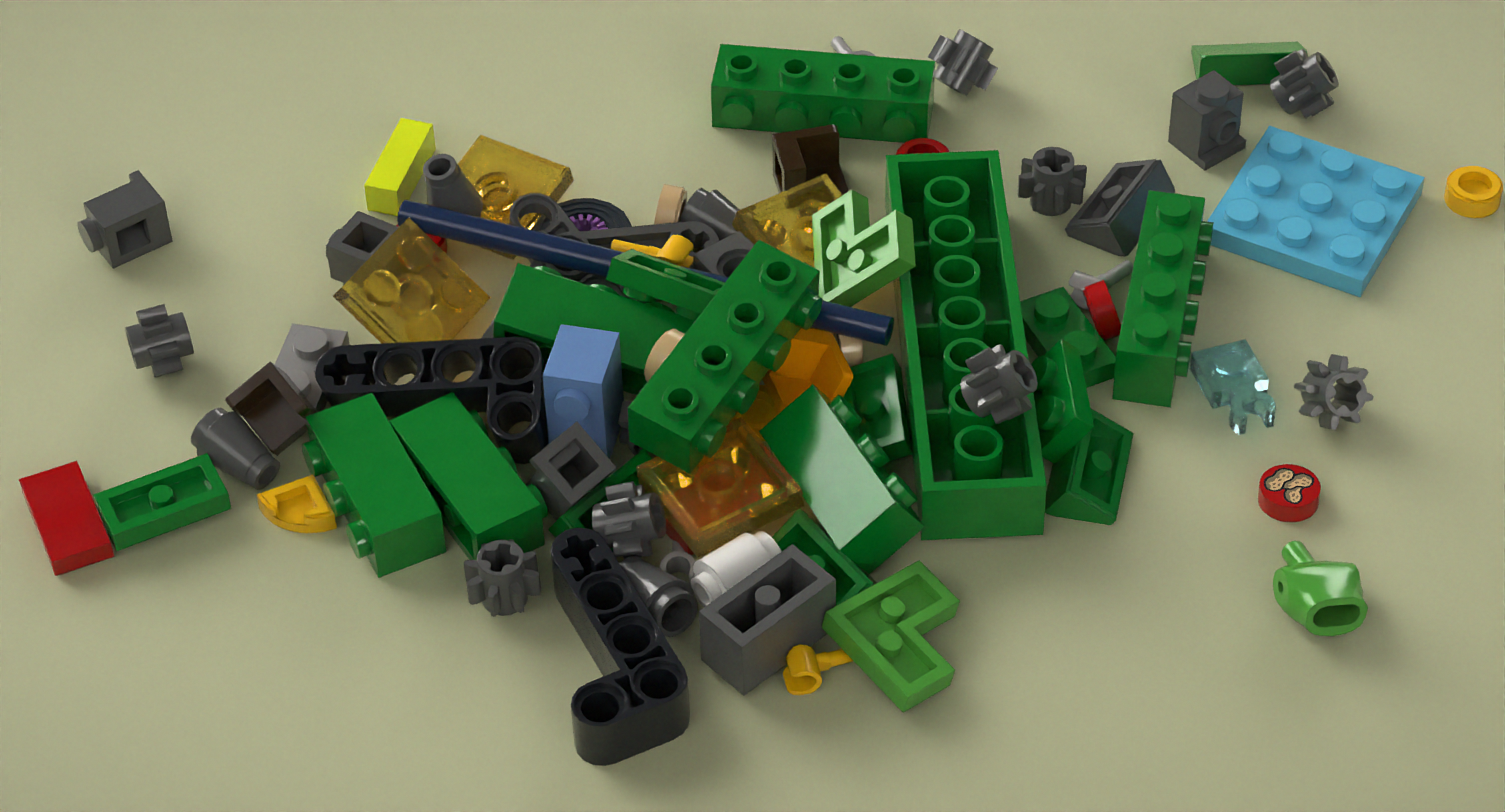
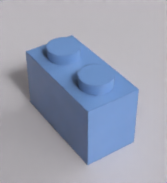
(584, 384)

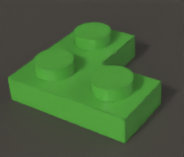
(857, 256)
(885, 630)

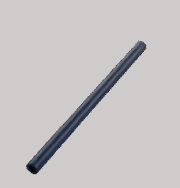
(597, 260)

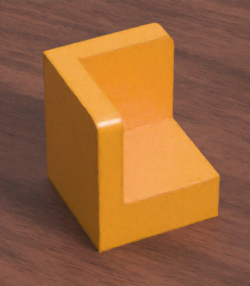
(811, 360)

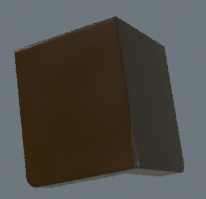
(807, 155)
(272, 407)

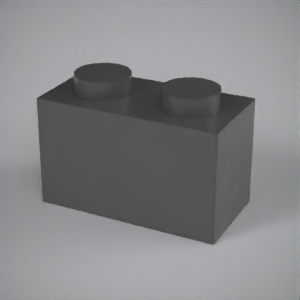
(764, 617)

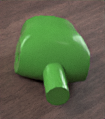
(1319, 594)

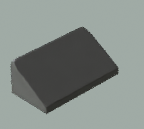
(1116, 208)

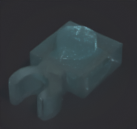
(1234, 378)

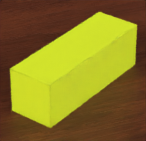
(399, 166)

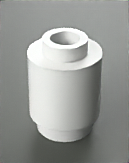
(731, 564)

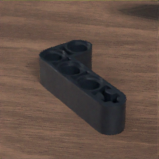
(375, 368)
(643, 683)

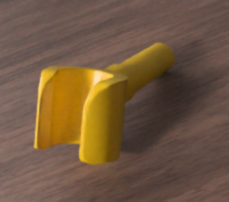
(674, 251)
(804, 668)

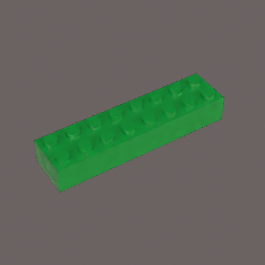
(955, 303)

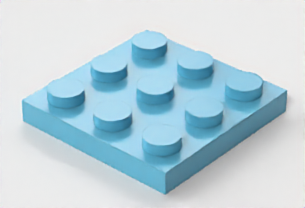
(1314, 210)

